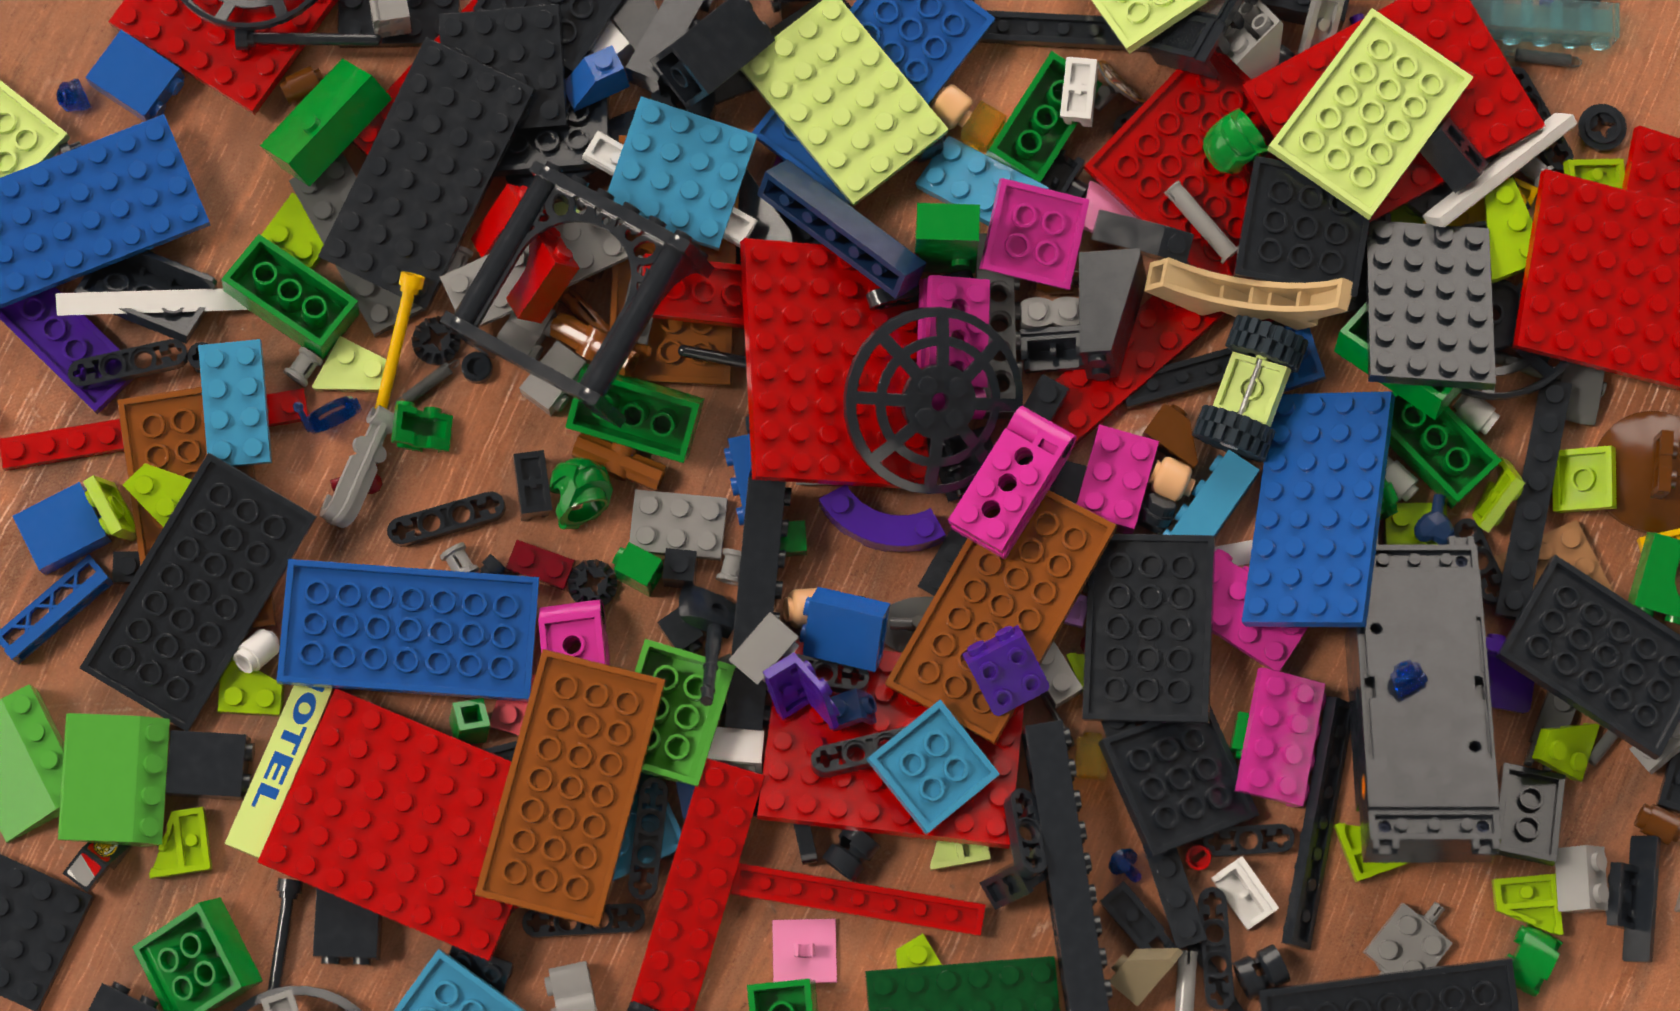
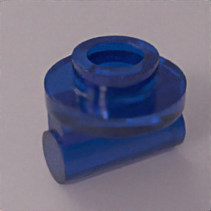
(72, 96)
(1407, 677)
(1123, 862)

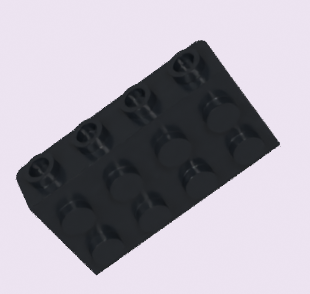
(149, 273)

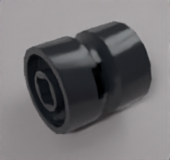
(850, 853)
(1271, 967)

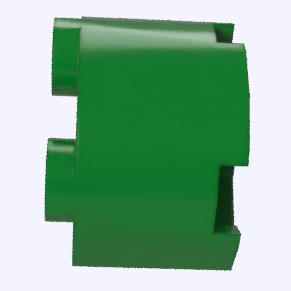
(421, 429)
(1533, 958)

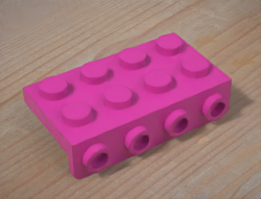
(1264, 644)
(1281, 737)

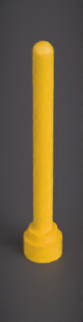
(410, 286)

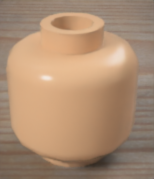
(952, 106)
(1171, 479)
(794, 605)

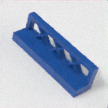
(58, 614)

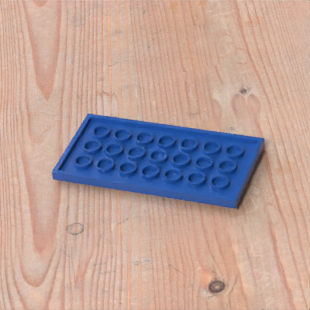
(923, 41)
(94, 209)
(1319, 511)
(408, 630)

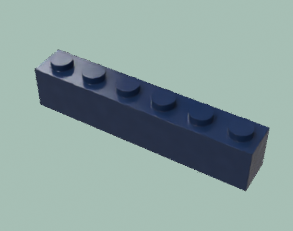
(841, 229)

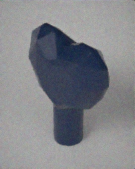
(1434, 524)

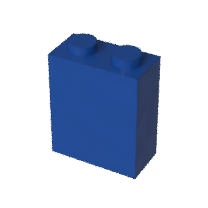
(135, 77)
(61, 529)
(845, 628)

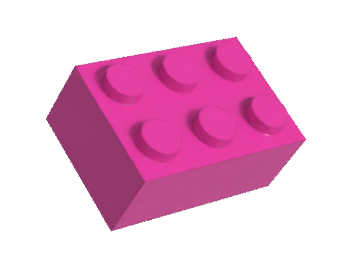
(1117, 476)

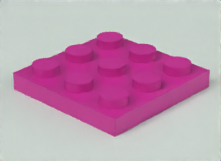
(1034, 234)

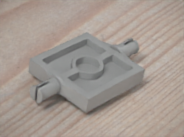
(1408, 941)

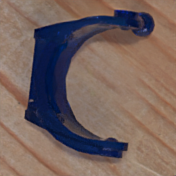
(316, 426)

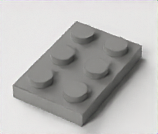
(678, 522)

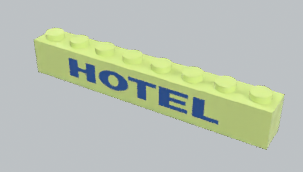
(278, 768)

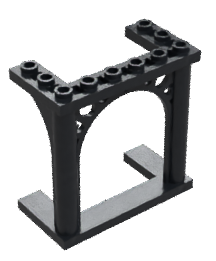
(670, 263)

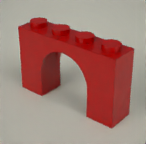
(548, 265)

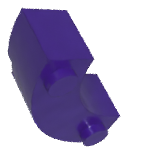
(879, 529)

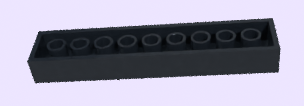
(1067, 867)

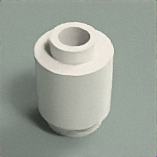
(1476, 413)
(1401, 479)
(257, 650)

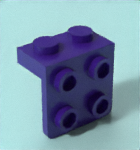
(1006, 670)
(796, 685)
(1507, 686)

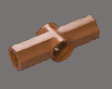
(586, 339)
(620, 461)

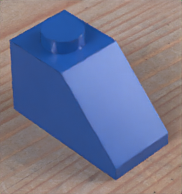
(596, 78)

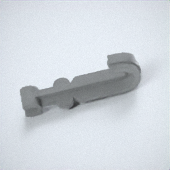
(359, 470)

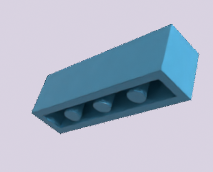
(1216, 497)

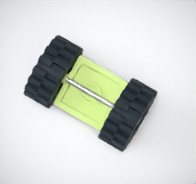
(1251, 388)

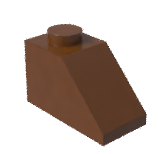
(1174, 434)

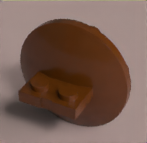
(1646, 470)

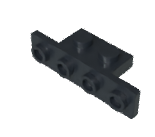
(1634, 898)

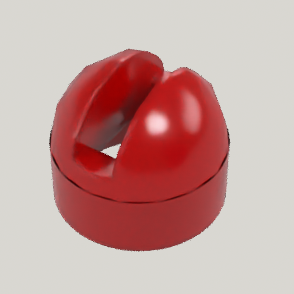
(1203, 862)

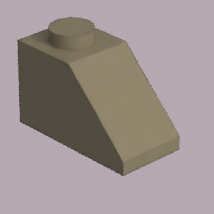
(1142, 971)

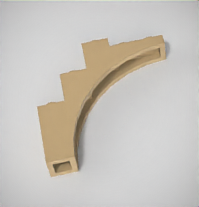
(1210, 292)

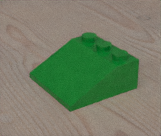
(198, 960)

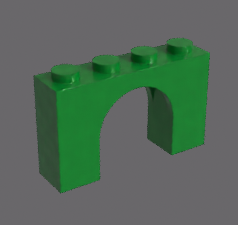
(1655, 578)

